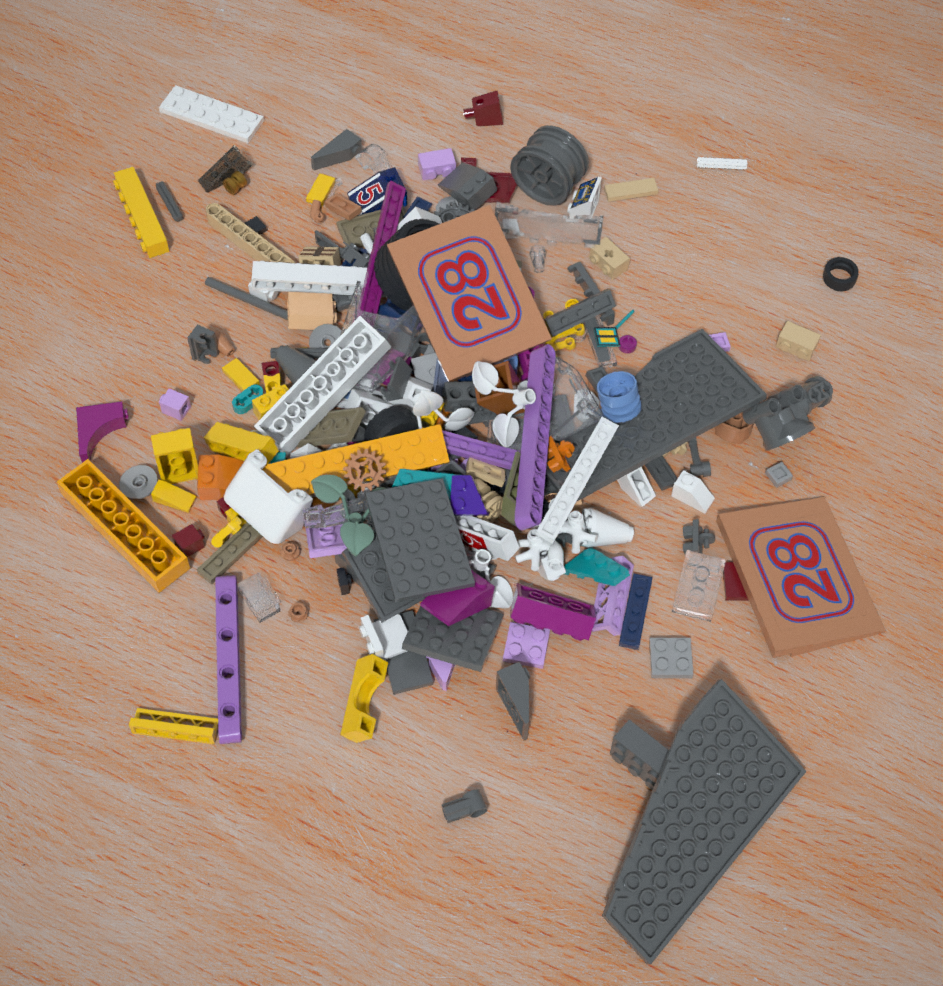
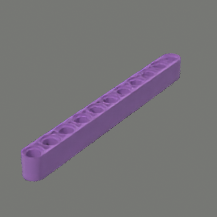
(535, 439)

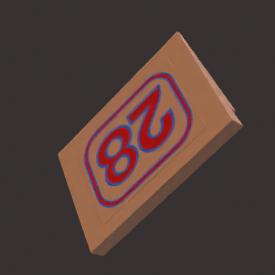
(469, 292)
(799, 576)

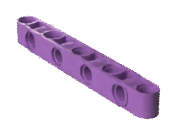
(228, 660)

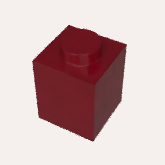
(189, 540)

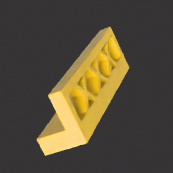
(174, 730)

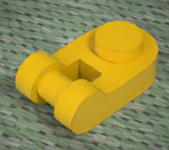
(222, 535)

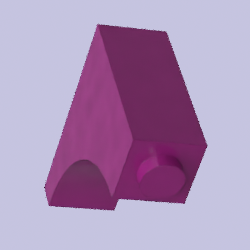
(96, 422)

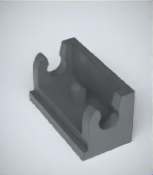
(202, 343)
(398, 380)

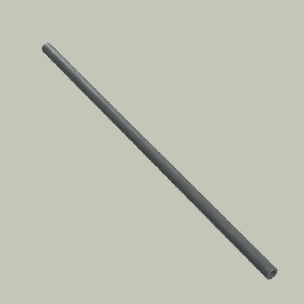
(250, 299)

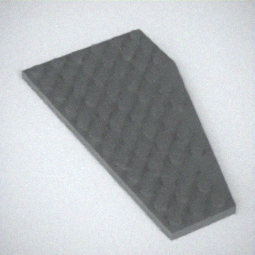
(681, 397)
(705, 808)

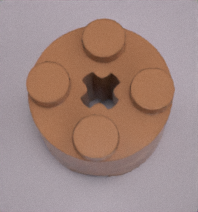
(734, 430)

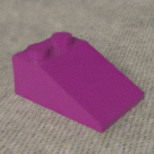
(461, 603)

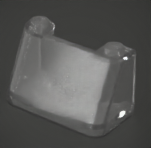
(572, 403)

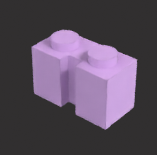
(436, 163)

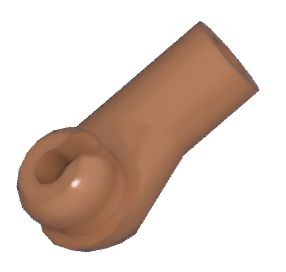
(315, 212)

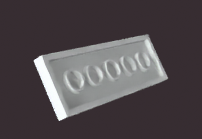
(211, 114)

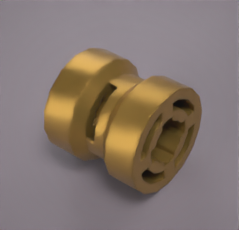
(235, 182)

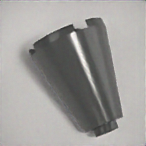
(293, 362)

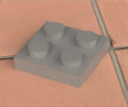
(671, 658)

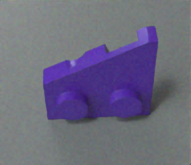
(465, 497)

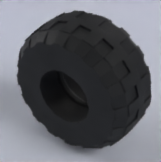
(390, 422)

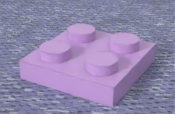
(526, 645)

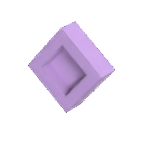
(722, 340)

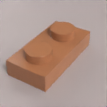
(343, 206)

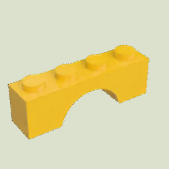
(368, 675)

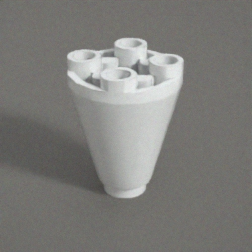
(608, 529)

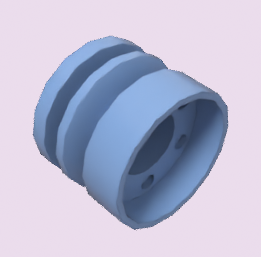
(619, 396)

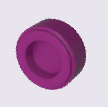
(627, 344)

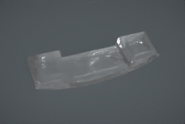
(335, 515)

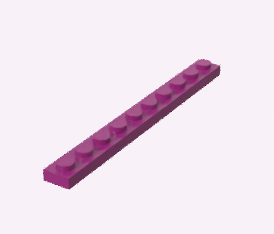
(385, 230)

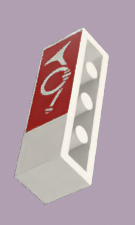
(487, 536)

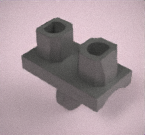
(699, 538)

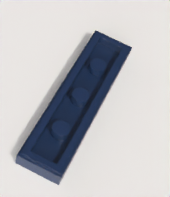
(635, 611)

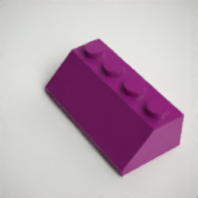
(552, 612)

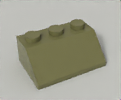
(510, 493)

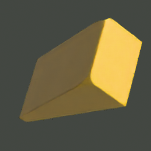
(172, 496)

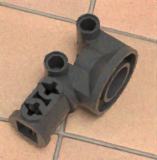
(785, 413)

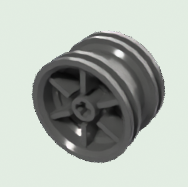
(549, 165)

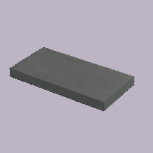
(409, 669)

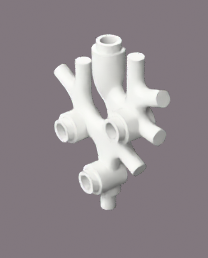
(574, 526)

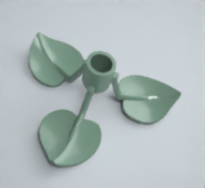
(354, 532)

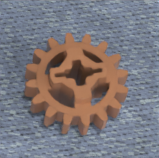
(370, 458)

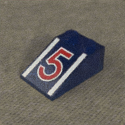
(372, 191)

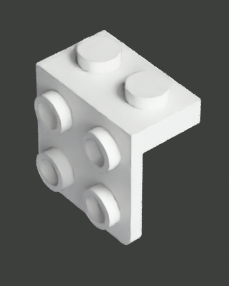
(384, 638)

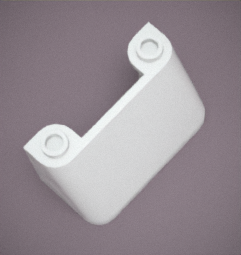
(264, 502)

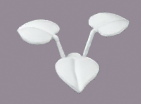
(429, 401)
(504, 427)
(502, 593)

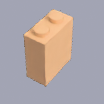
(310, 310)

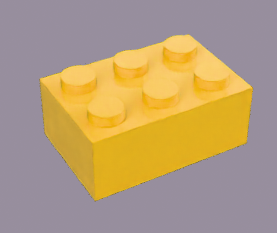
(175, 456)

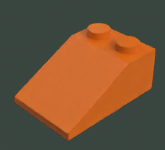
(215, 475)

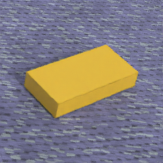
(321, 188)
(239, 374)

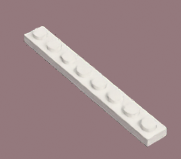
(576, 480)

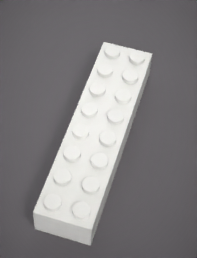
(323, 385)

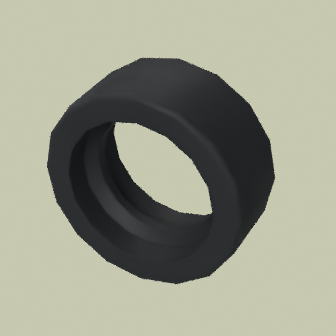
(840, 284)

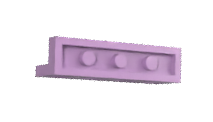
(616, 604)

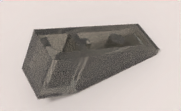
(230, 162)

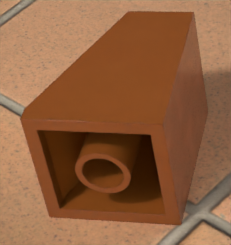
(500, 401)

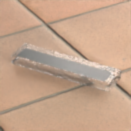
(604, 355)

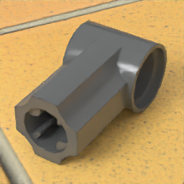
(470, 805)

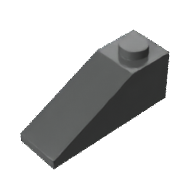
(339, 150)

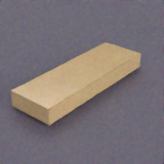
(631, 189)

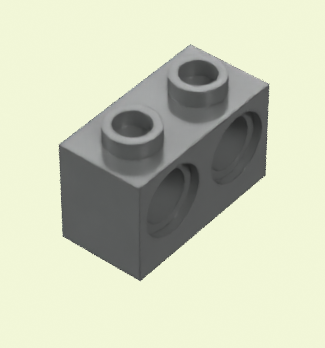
(459, 395)

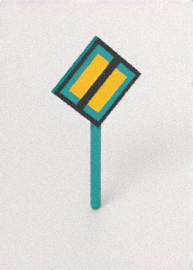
(608, 335)

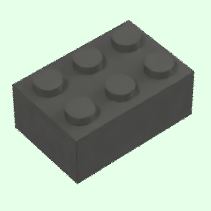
(638, 753)

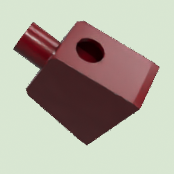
(485, 110)

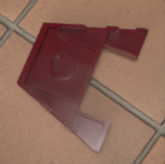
(504, 182)

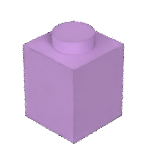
(174, 404)

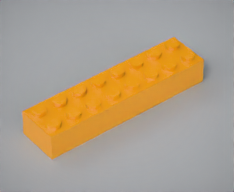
(123, 525)

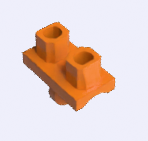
(559, 451)

